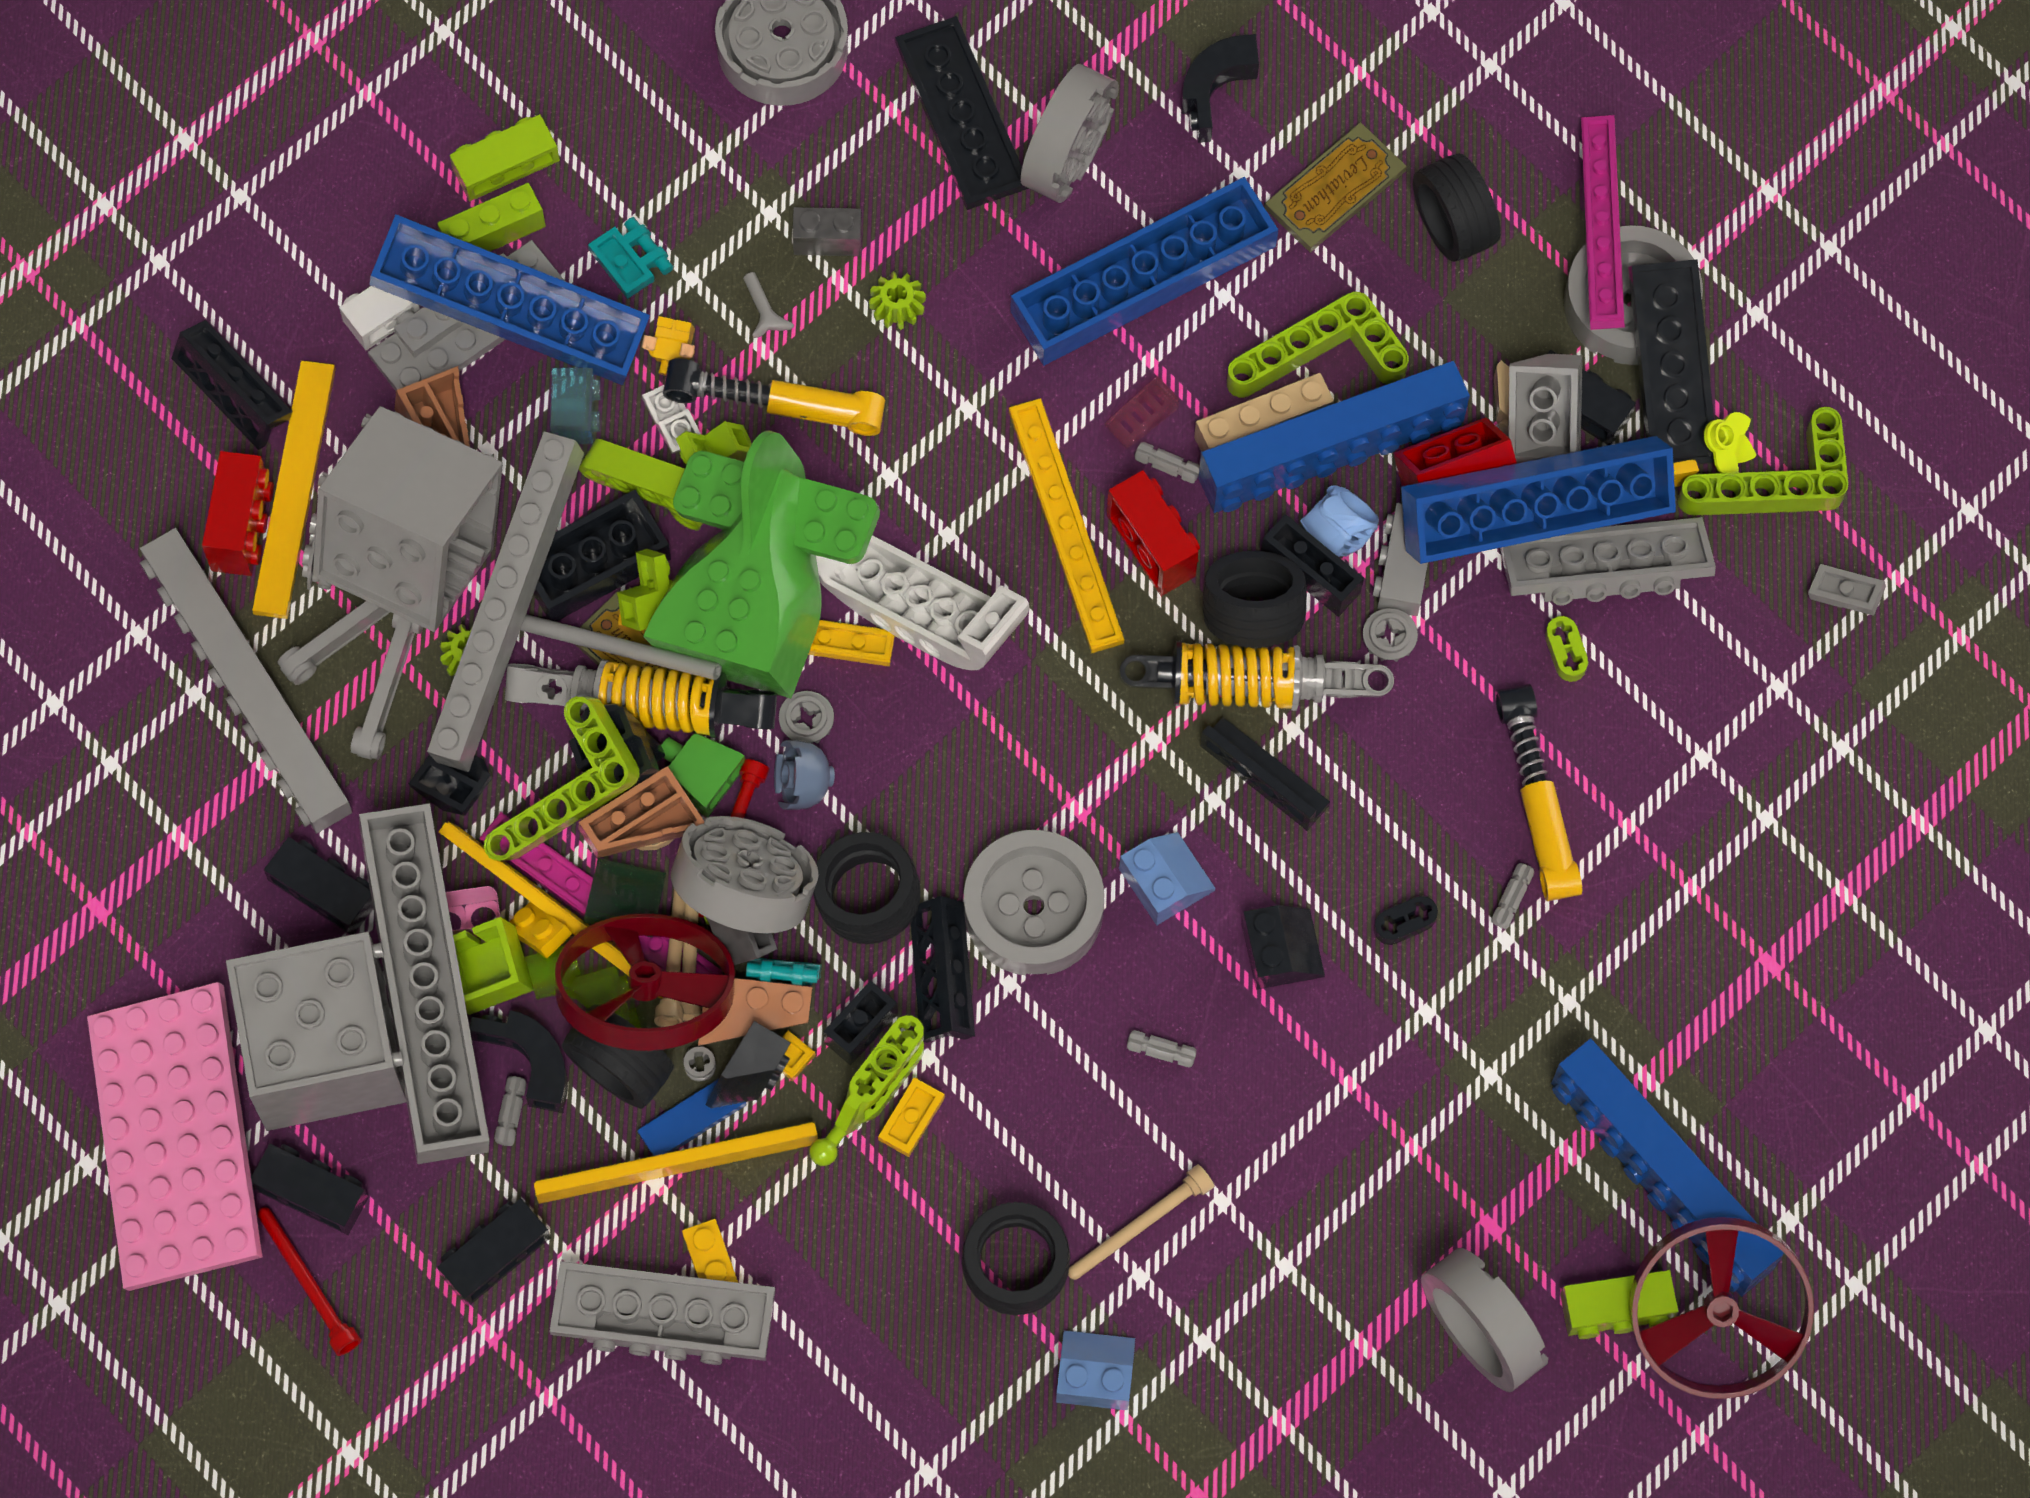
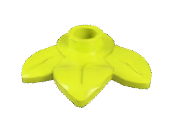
(1728, 442)

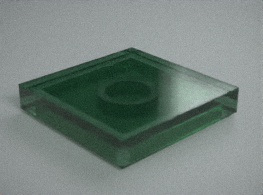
(623, 890)

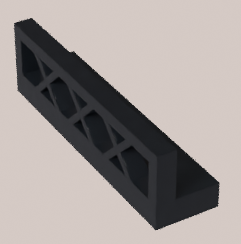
(231, 378)
(1264, 773)
(948, 966)

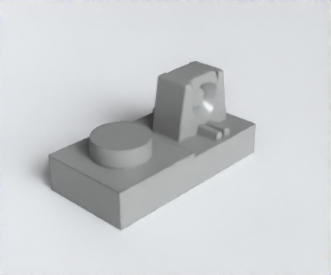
(1846, 589)

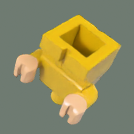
(671, 341)

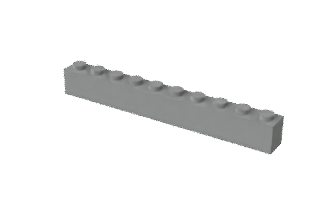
(505, 601)
(245, 680)

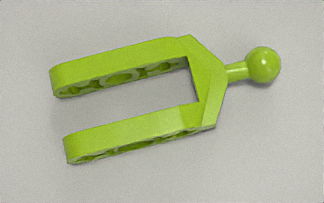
(858, 1098)

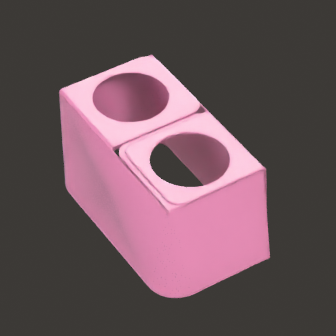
(457, 898)

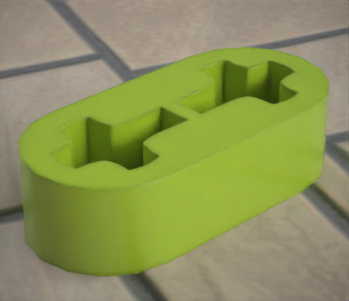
(1573, 646)

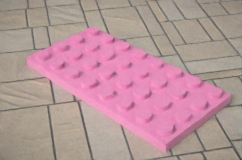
(174, 1137)

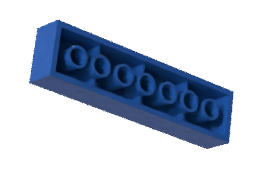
(1144, 271)
(508, 299)
(1333, 437)
(1538, 499)
(1657, 1158)

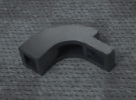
(1218, 64)
(548, 1072)

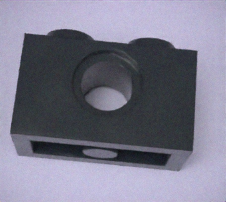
(860, 1022)

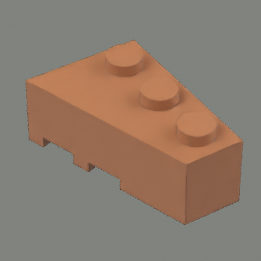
(435, 404)
(641, 817)
(767, 1003)

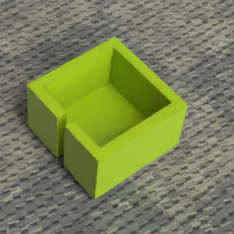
(493, 969)

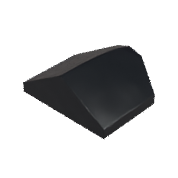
(450, 787)

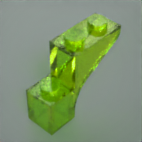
(587, 989)

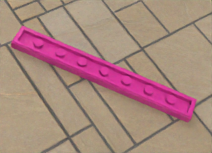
(1602, 223)
(574, 887)

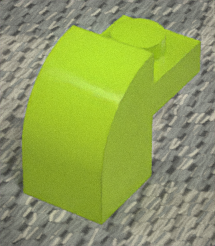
(725, 440)
(640, 602)

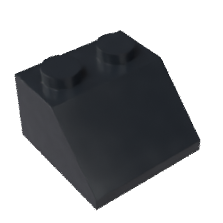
(1281, 946)
(752, 1068)

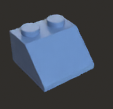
(1165, 876)
(1095, 1370)

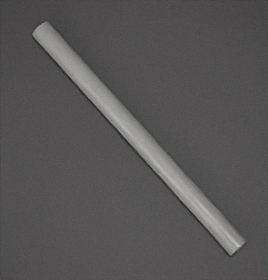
(621, 647)

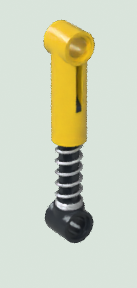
(858, 411)
(1557, 871)

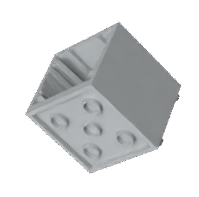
(406, 518)
(316, 1031)

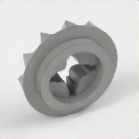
(1399, 623)
(813, 704)

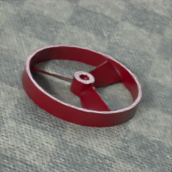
(649, 982)
(1719, 1309)

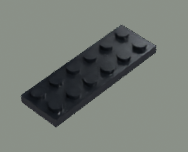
(961, 112)
(1673, 356)

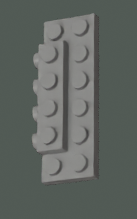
(433, 342)
(1610, 561)
(662, 1313)

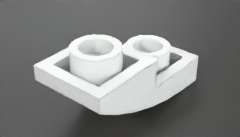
(669, 417)

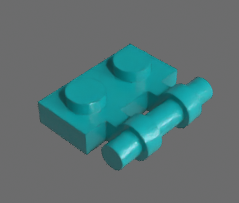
(622, 262)
(772, 970)

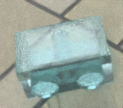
(574, 404)

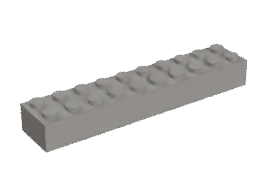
(424, 984)

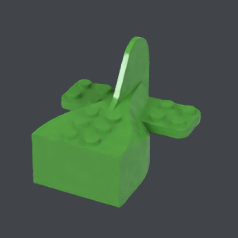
(755, 586)

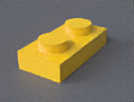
(539, 930)
(911, 1117)
(709, 1252)

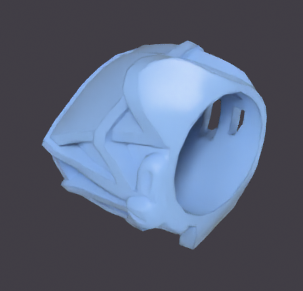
(1341, 521)

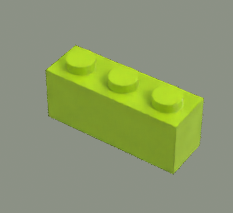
(504, 157)
(497, 220)
(1605, 1304)

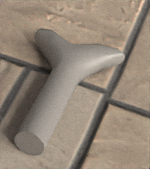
(768, 318)

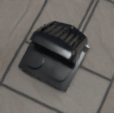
(639, 742)

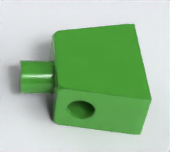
(703, 769)

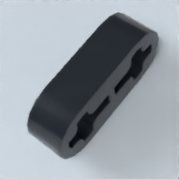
(1402, 913)

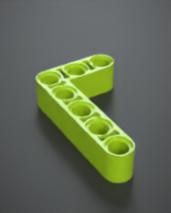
(1319, 342)
(1778, 482)
(573, 792)

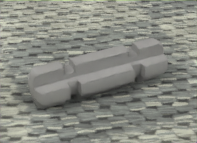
(1167, 462)
(1512, 895)
(1161, 1048)
(510, 1111)

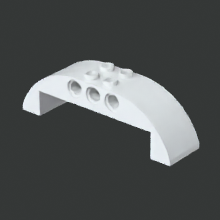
(925, 604)

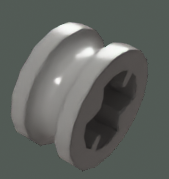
(689, 1059)

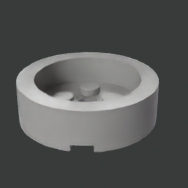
(778, 68)
(1069, 132)
(1638, 247)
(1038, 868)
(744, 875)
(1484, 1320)

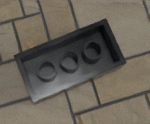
(597, 555)

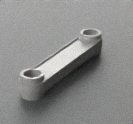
(300, 663)
(370, 740)

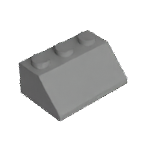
(1545, 406)

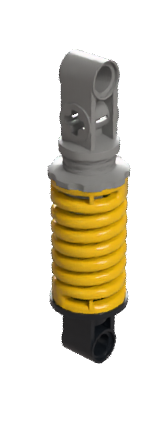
(1252, 674)
(649, 696)

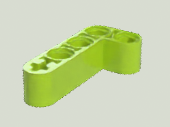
(630, 471)

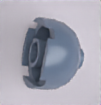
(802, 775)

